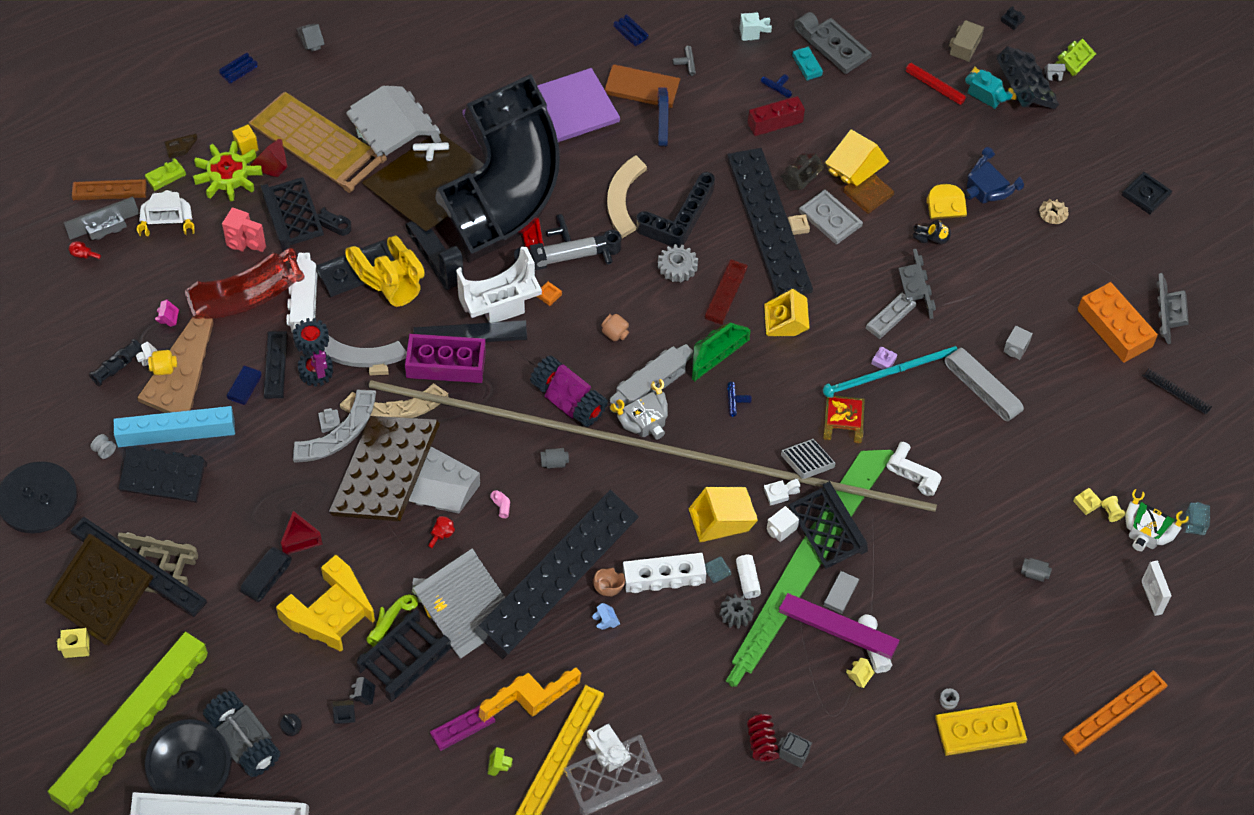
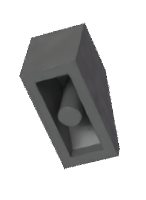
(311, 36)

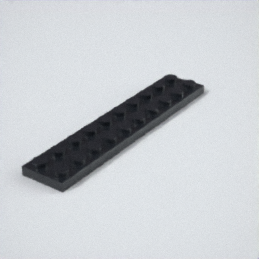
(769, 222)

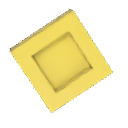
(1087, 501)
(861, 672)

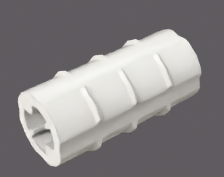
(748, 576)

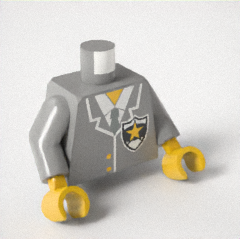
(645, 414)

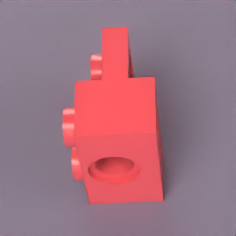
(243, 232)

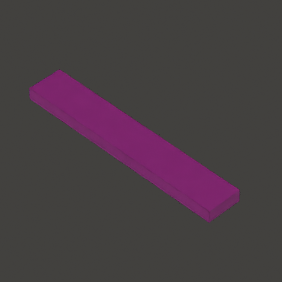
(839, 626)

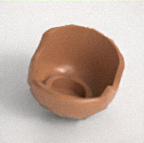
(608, 582)

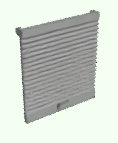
(468, 596)

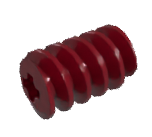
(760, 738)

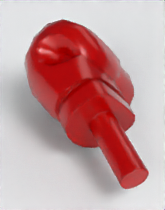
(79, 249)
(443, 528)

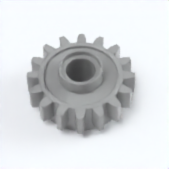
(677, 263)

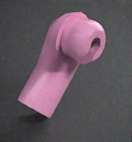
(502, 502)

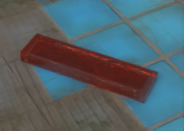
(726, 292)

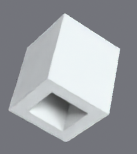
(782, 524)

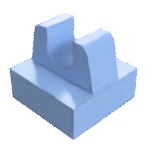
(608, 616)

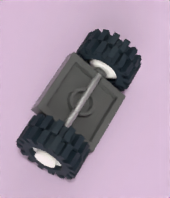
(244, 733)

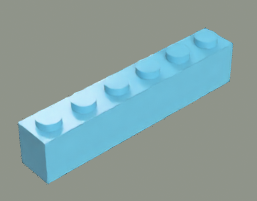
(174, 426)

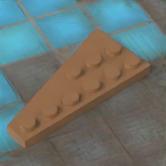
(177, 390)

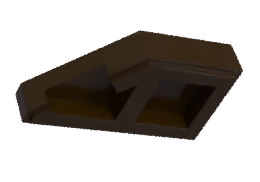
(180, 146)

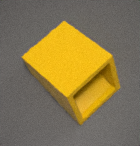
(856, 159)
(722, 512)

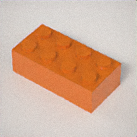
(1117, 322)

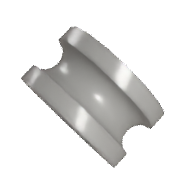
(945, 694)

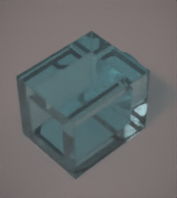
(1198, 518)

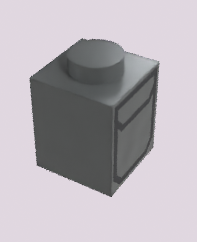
(794, 749)

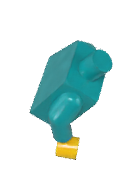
(988, 88)

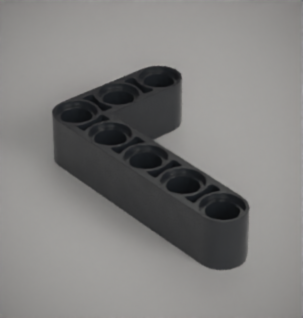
(678, 231)
(442, 261)

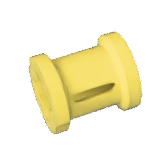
(1113, 509)

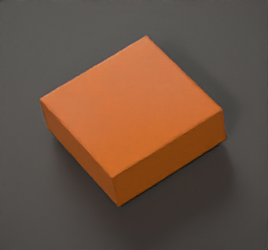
(549, 293)

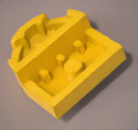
(946, 202)

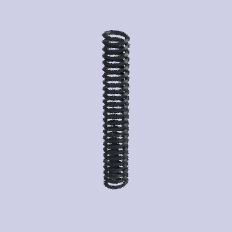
(1196, 405)

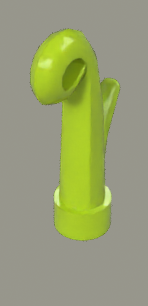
(386, 619)

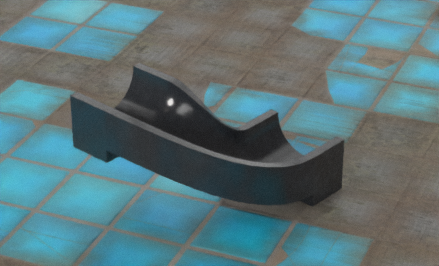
(517, 173)

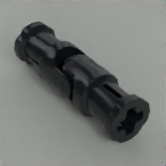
(114, 363)

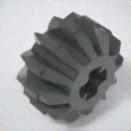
(741, 605)

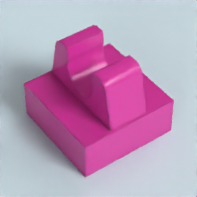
(167, 313)

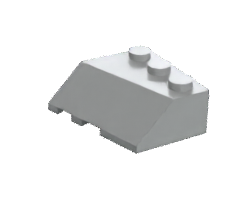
(444, 483)

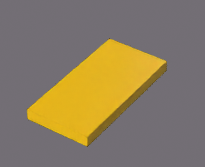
(981, 728)

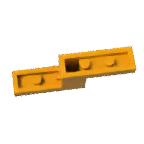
(529, 694)

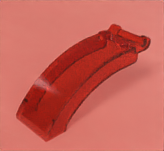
(245, 289)

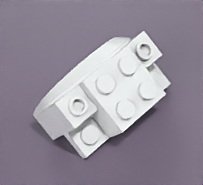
(503, 294)

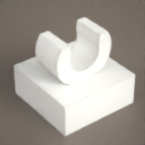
(147, 351)

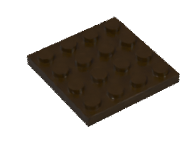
(99, 589)

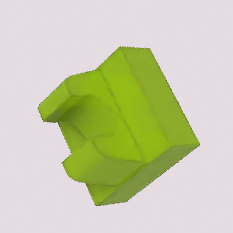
(498, 762)

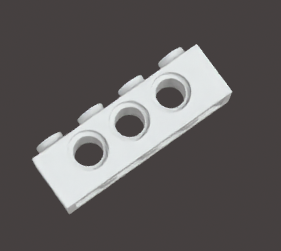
(671, 565)

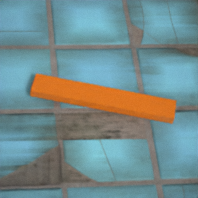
(1114, 712)

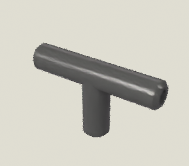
(686, 60)

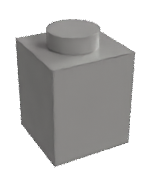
(1017, 342)

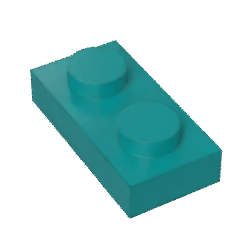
(807, 63)

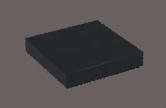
(1147, 193)

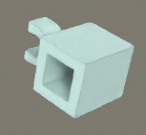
(751, 26)

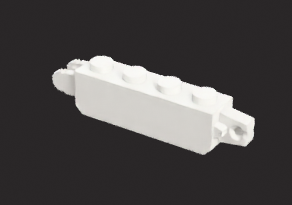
(303, 293)

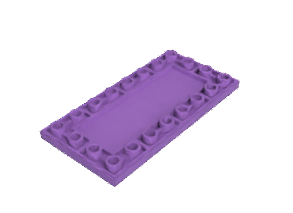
(577, 104)

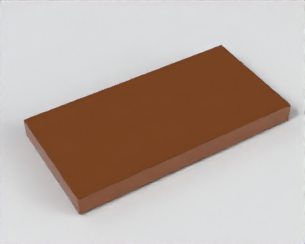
(640, 85)

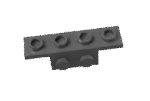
(102, 221)
(914, 283)
(1173, 309)

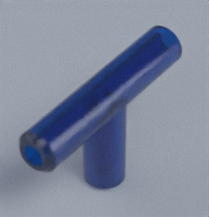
(778, 86)
(733, 399)

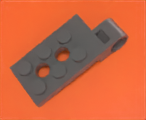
(828, 32)

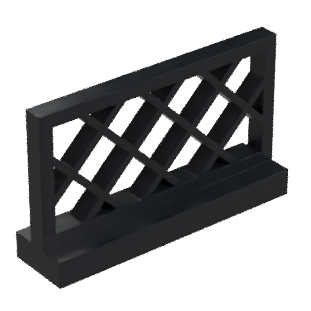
(279, 220)
(844, 520)

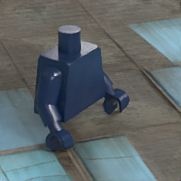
(987, 182)

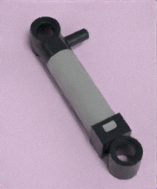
(608, 244)

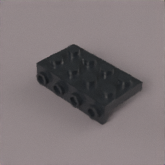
(1026, 78)
(162, 474)

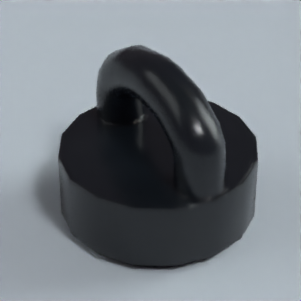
(290, 724)

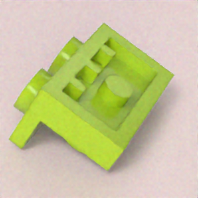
(1076, 57)

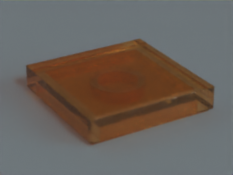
(869, 193)

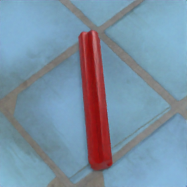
(935, 83)

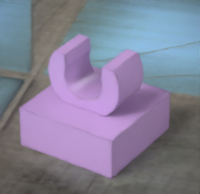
(884, 358)

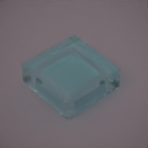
(717, 569)

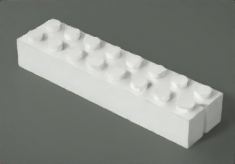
(192, 805)

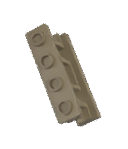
(162, 550)

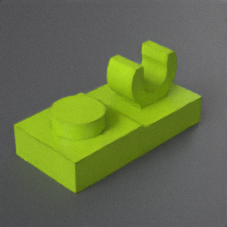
(165, 174)

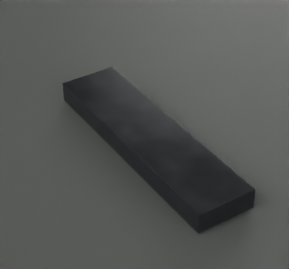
(275, 364)

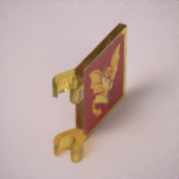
(844, 414)

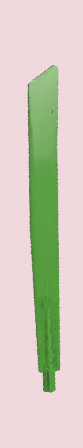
(804, 566)

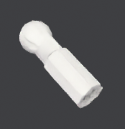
(879, 663)

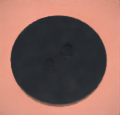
(37, 497)

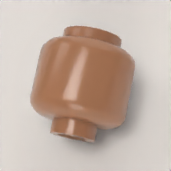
(615, 327)

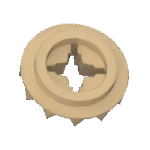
(1050, 216)

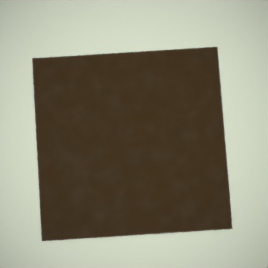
(413, 181)

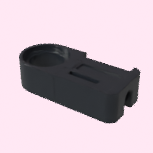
(331, 222)

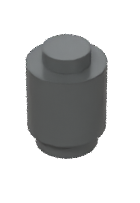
(554, 458)
(1036, 569)

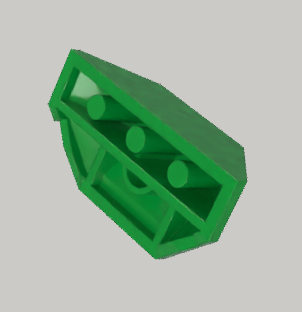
(717, 347)

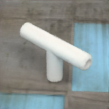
(430, 147)

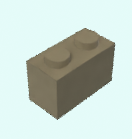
(966, 40)

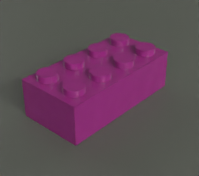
(445, 358)

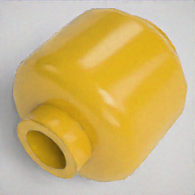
(162, 362)

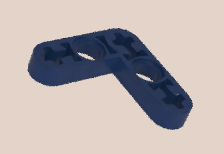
(663, 116)

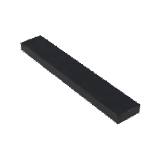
(489, 331)

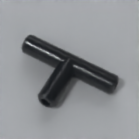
(562, 229)

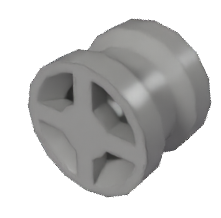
(103, 446)

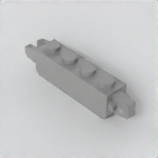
(666, 367)

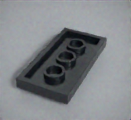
(340, 276)

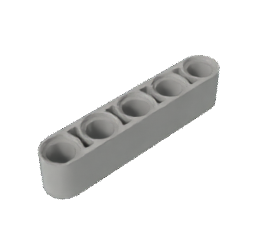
(984, 384)

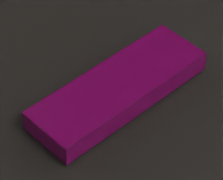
(459, 728)

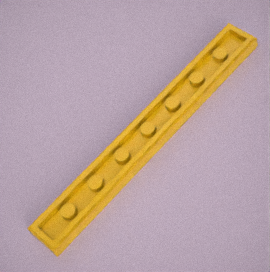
(561, 752)

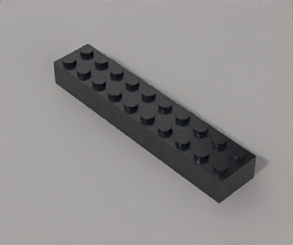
(556, 574)

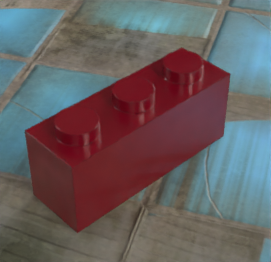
(776, 116)

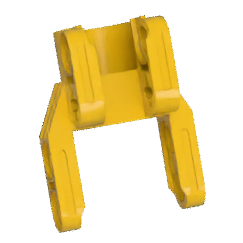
(394, 278)

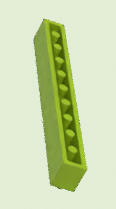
(128, 722)

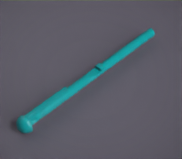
(829, 390)

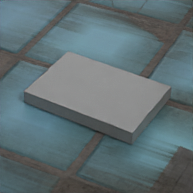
(830, 217)

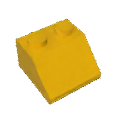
(787, 314)

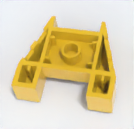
(334, 611)

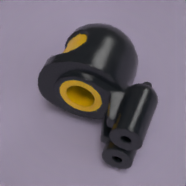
(935, 232)

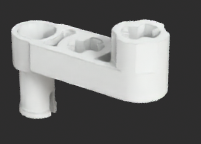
(927, 478)

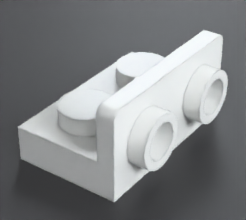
(604, 739)

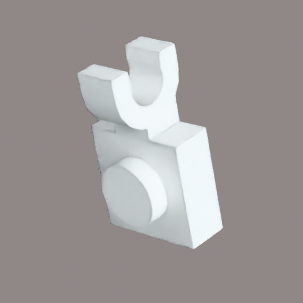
(778, 492)

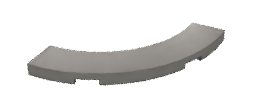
(364, 356)
(340, 436)

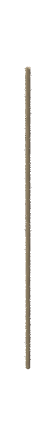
(650, 445)

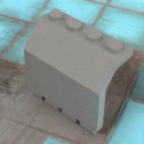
(391, 119)

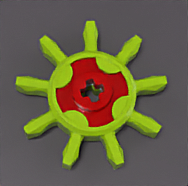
(227, 171)

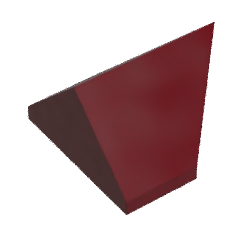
(272, 159)
(299, 535)

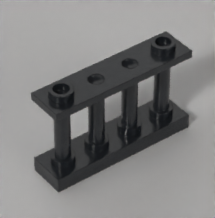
(409, 673)

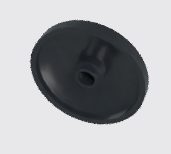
(186, 741)

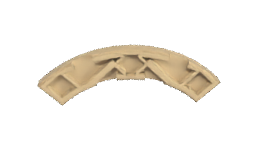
(617, 195)
(402, 409)

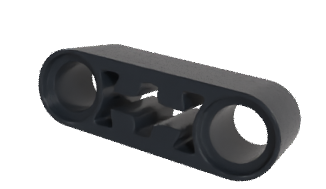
(265, 574)

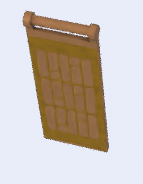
(316, 140)

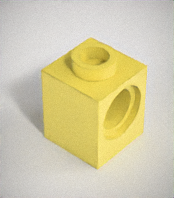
(80, 648)

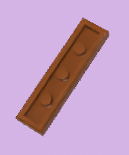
(109, 189)

